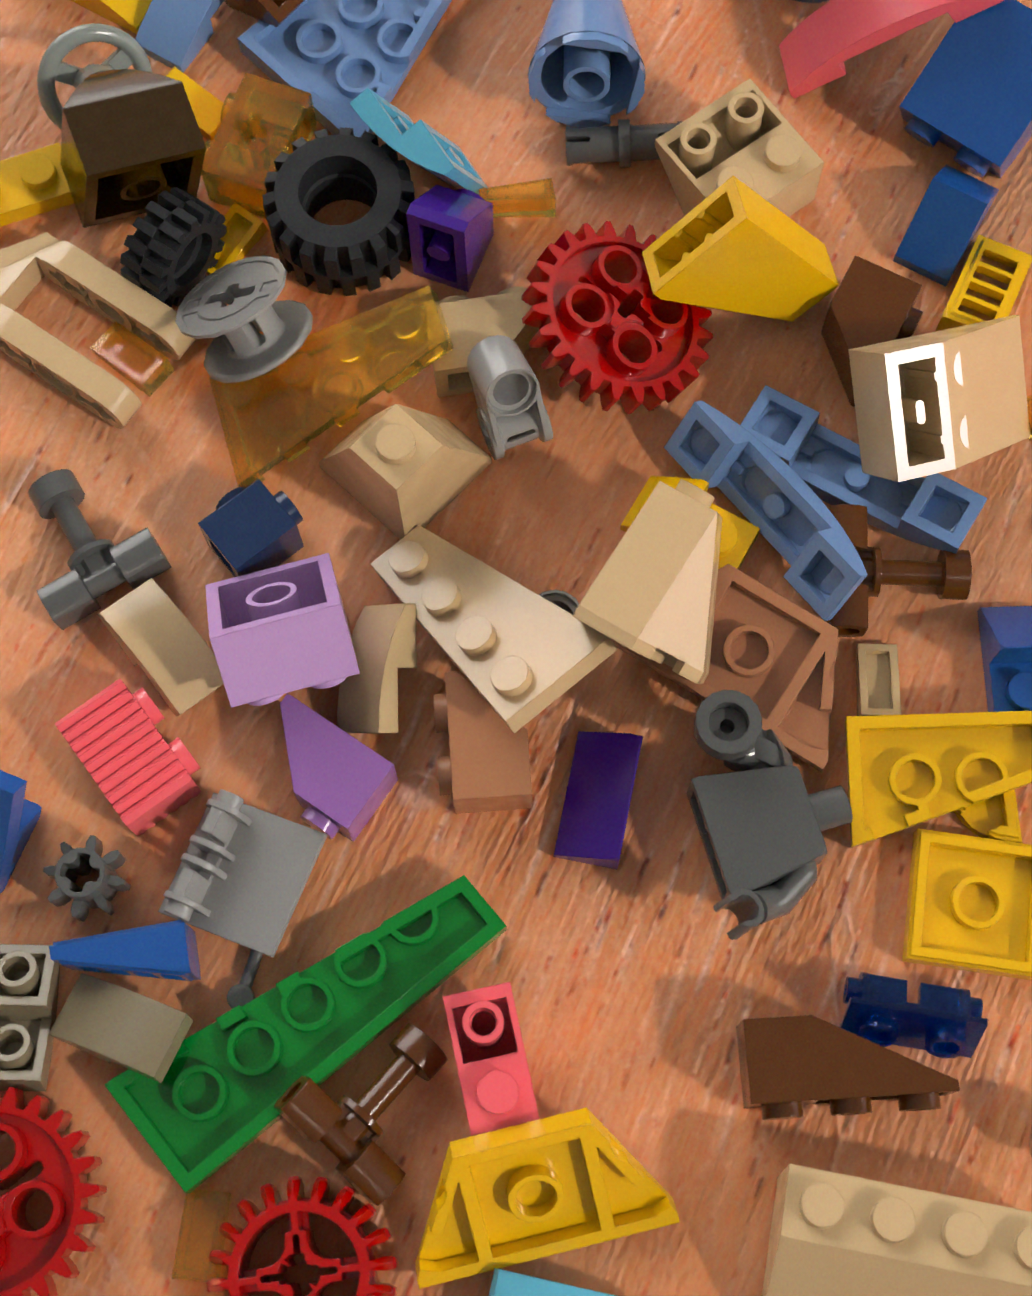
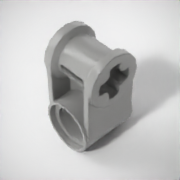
(506, 396)

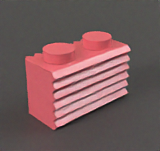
(129, 756)

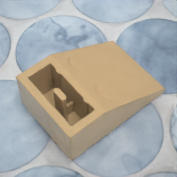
(939, 398)

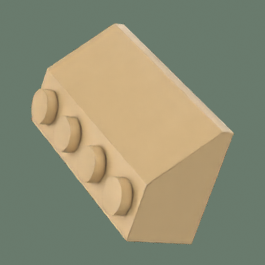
(891, 1240)

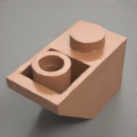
(486, 759)

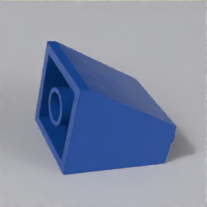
(977, 90)

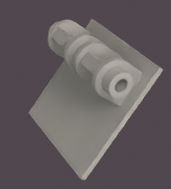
(243, 873)

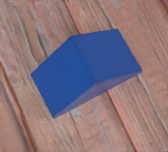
(945, 224)

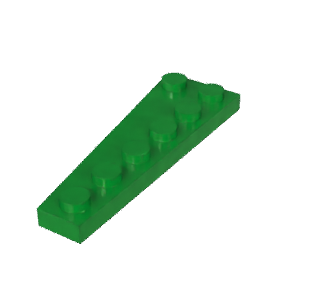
(308, 1026)

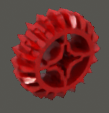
(301, 1240)

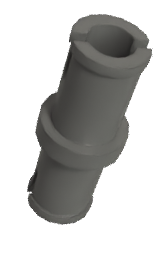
(614, 143)

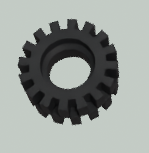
(173, 246)

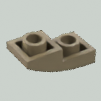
(26, 1015)
(121, 1027)

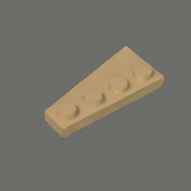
(495, 631)

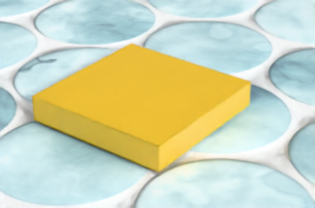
(969, 904)

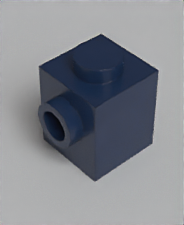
(253, 529)

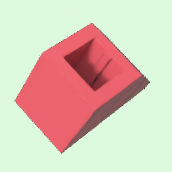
(490, 1058)

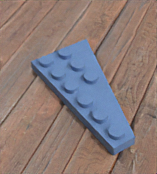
(343, 49)

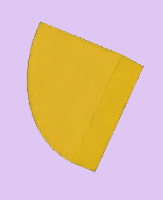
(994, 818)

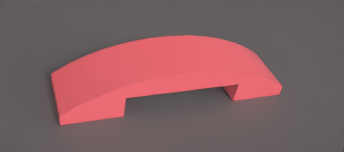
(844, 28)

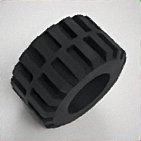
(333, 171)

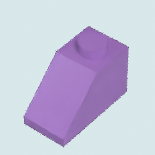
(333, 772)

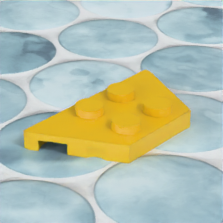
(535, 1196)

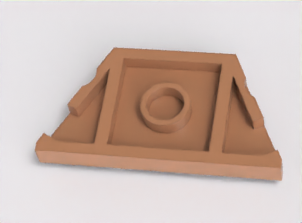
(774, 657)

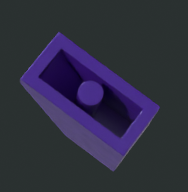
(449, 235)

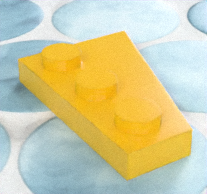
(931, 765)

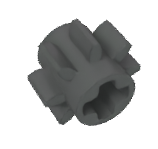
(80, 862)

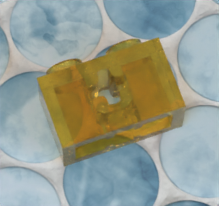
(253, 131)

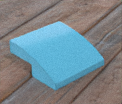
(417, 142)

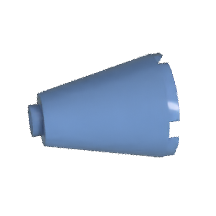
(586, 63)

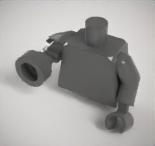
(758, 819)

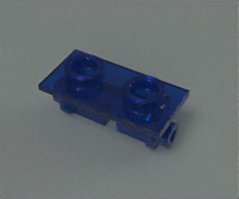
(942, 1023)

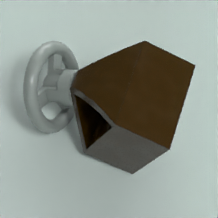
(121, 128)

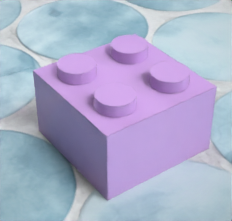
(280, 631)

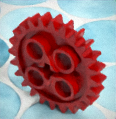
(616, 319)
(34, 1255)

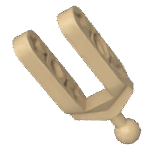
(100, 289)

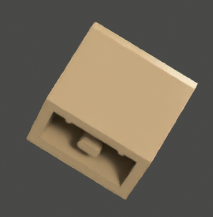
(741, 138)

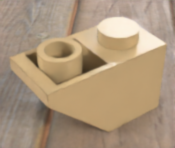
(471, 322)

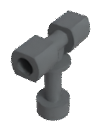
(95, 564)

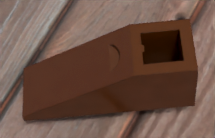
(815, 1062)

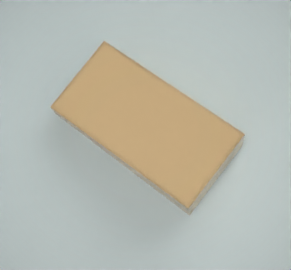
(877, 680)

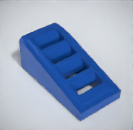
(147, 951)

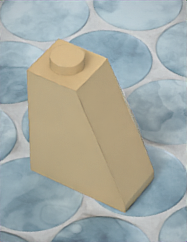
(405, 466)
(662, 582)

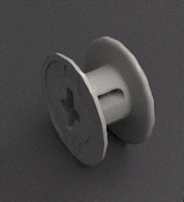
(251, 292)

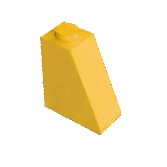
(740, 258)

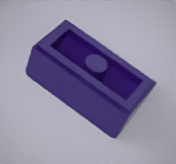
(598, 798)

